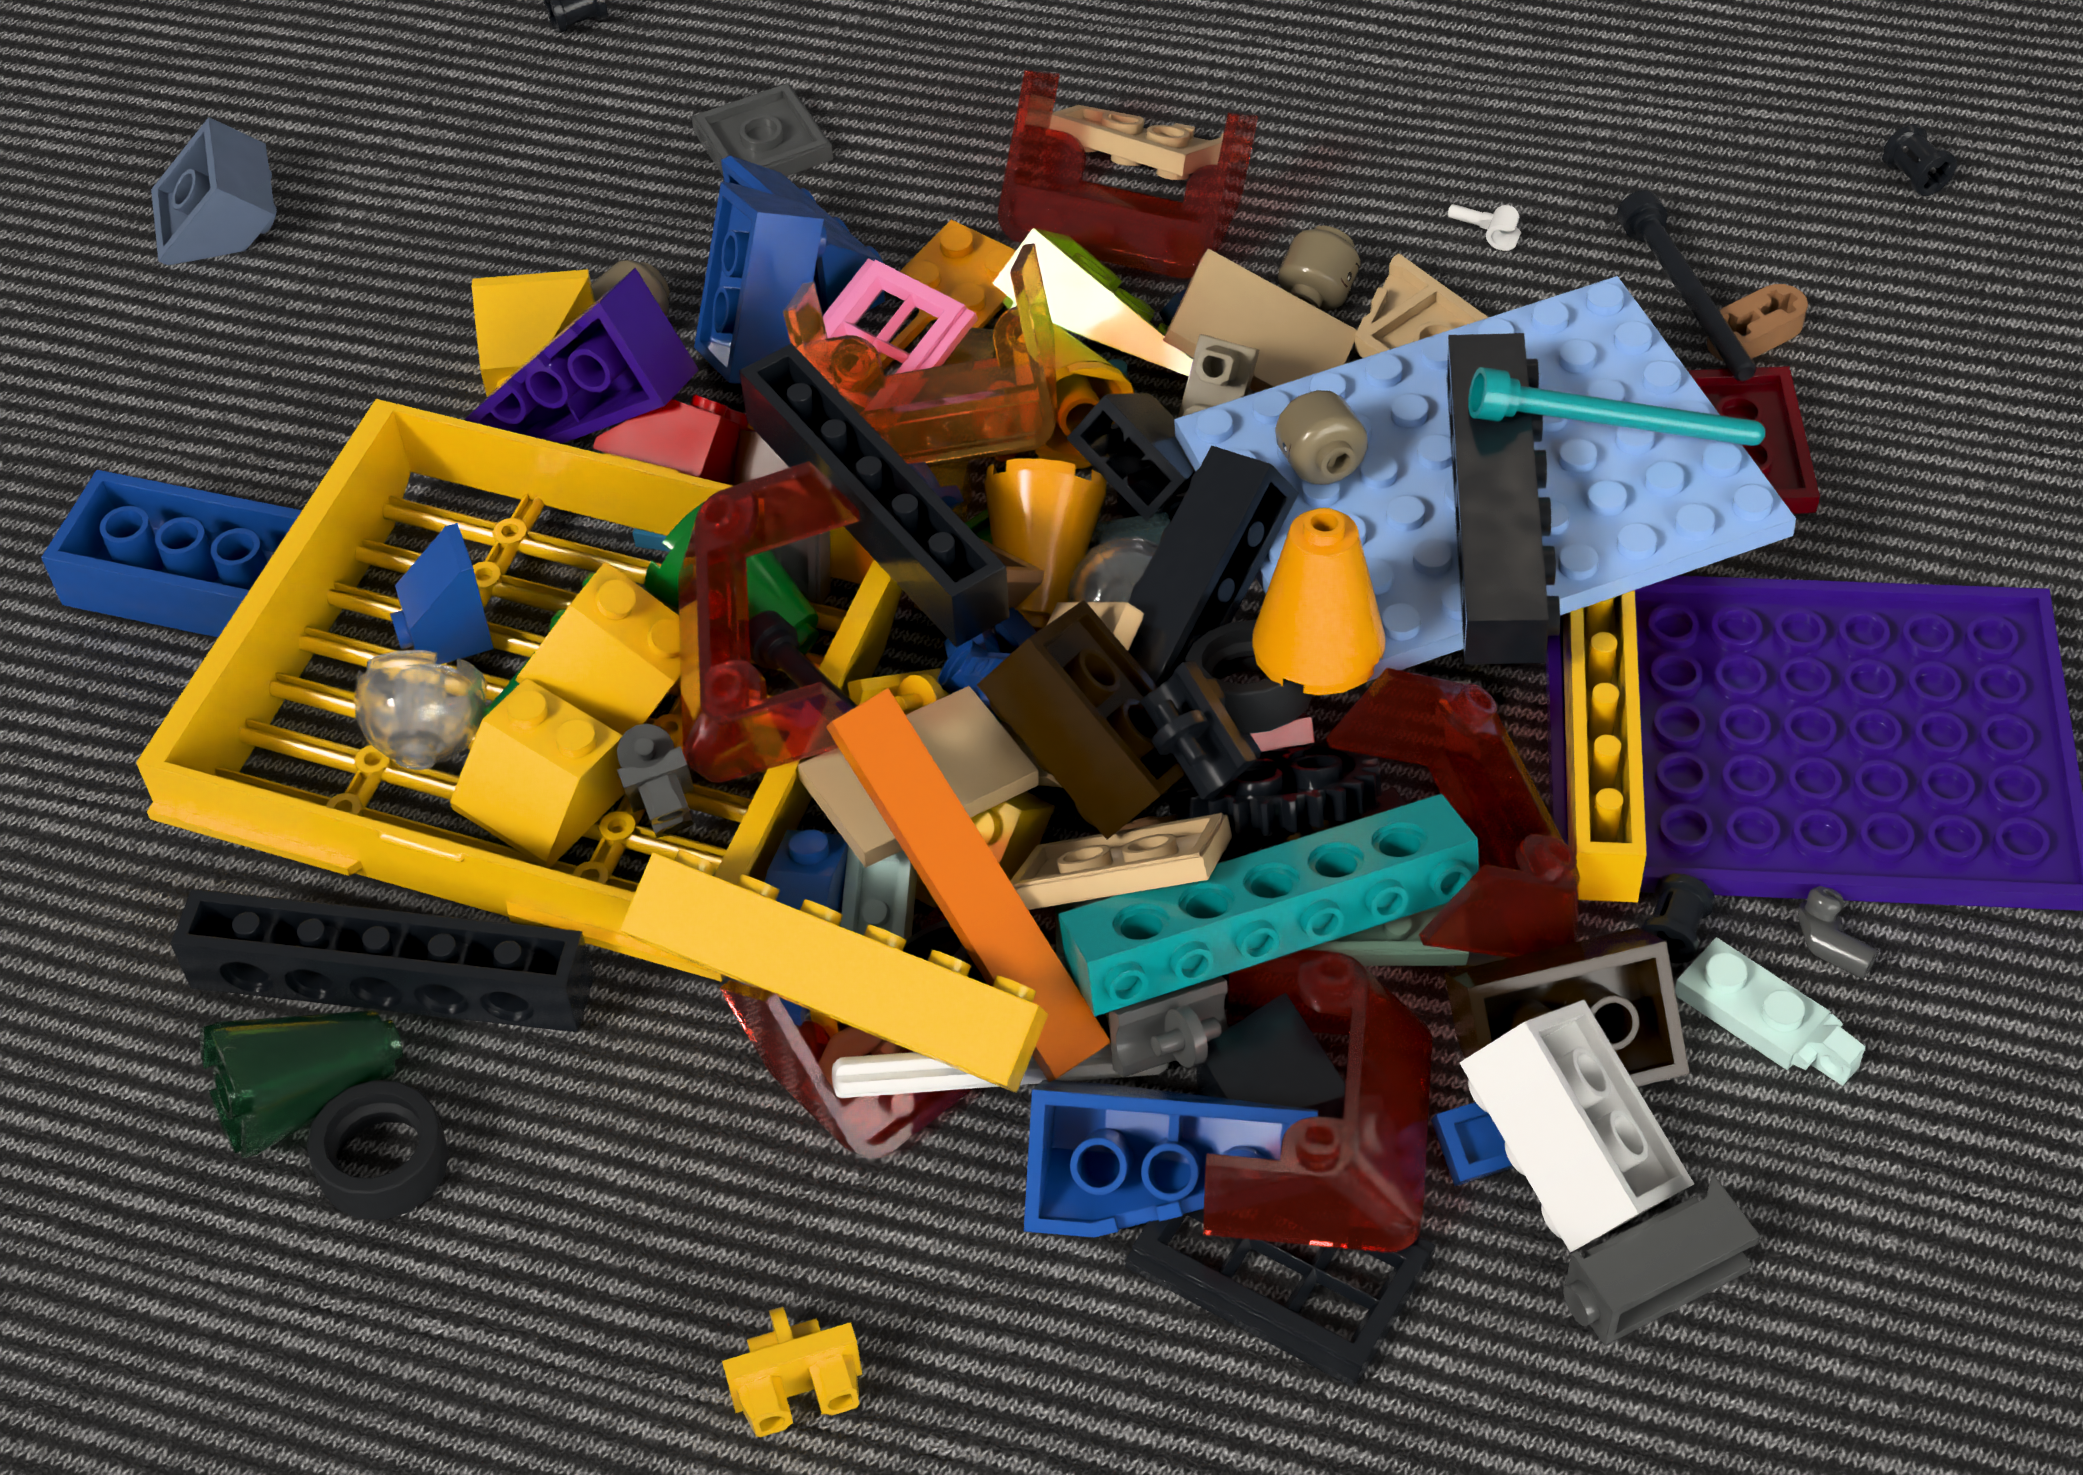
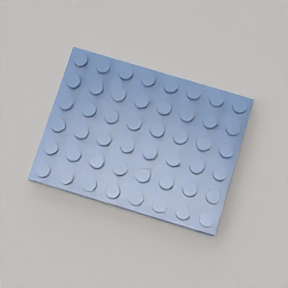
(1621, 498)

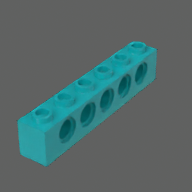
(1269, 904)

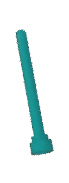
(1498, 395)

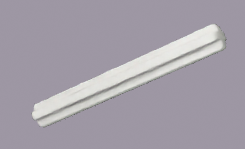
(916, 1073)

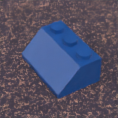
(842, 253)
(754, 268)

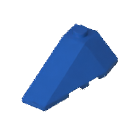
(1133, 1153)

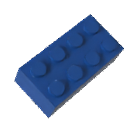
(162, 552)

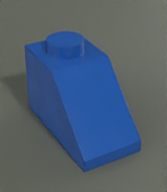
(442, 602)

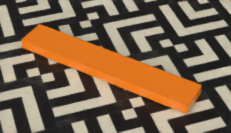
(964, 875)

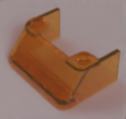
(950, 409)

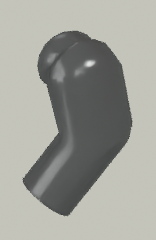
(1826, 934)

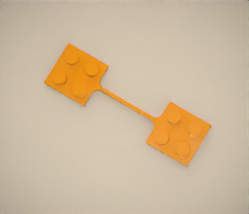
(963, 268)

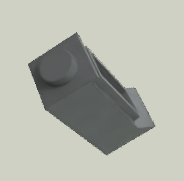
(1659, 1264)

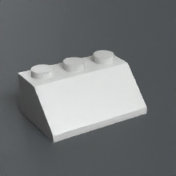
(1575, 1124)

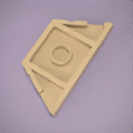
(1409, 310)

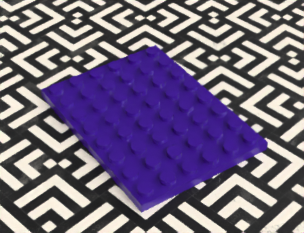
(1851, 741)

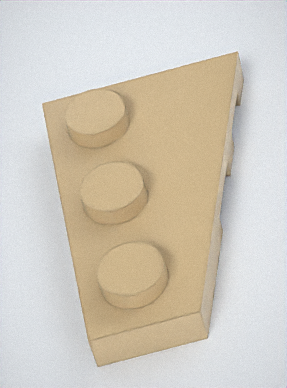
(1167, 148)

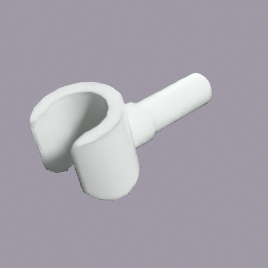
(1500, 226)

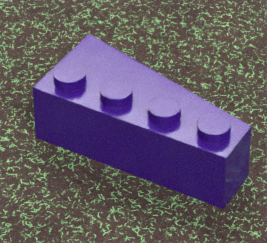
(596, 372)

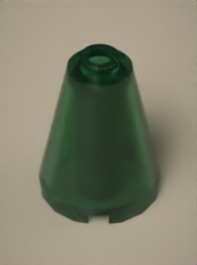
(284, 1070)

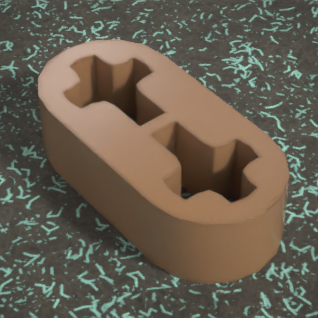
(1763, 328)

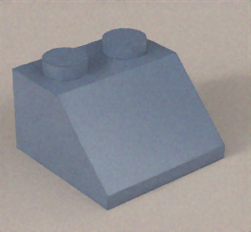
(213, 196)

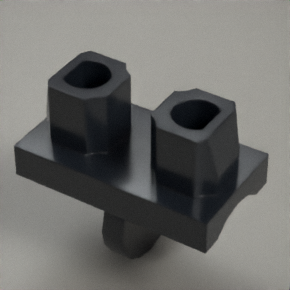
(1199, 730)

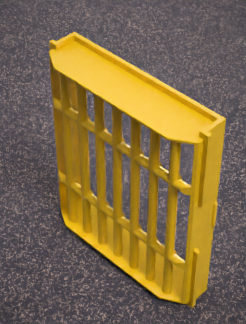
(315, 574)

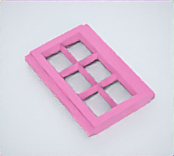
(864, 288)

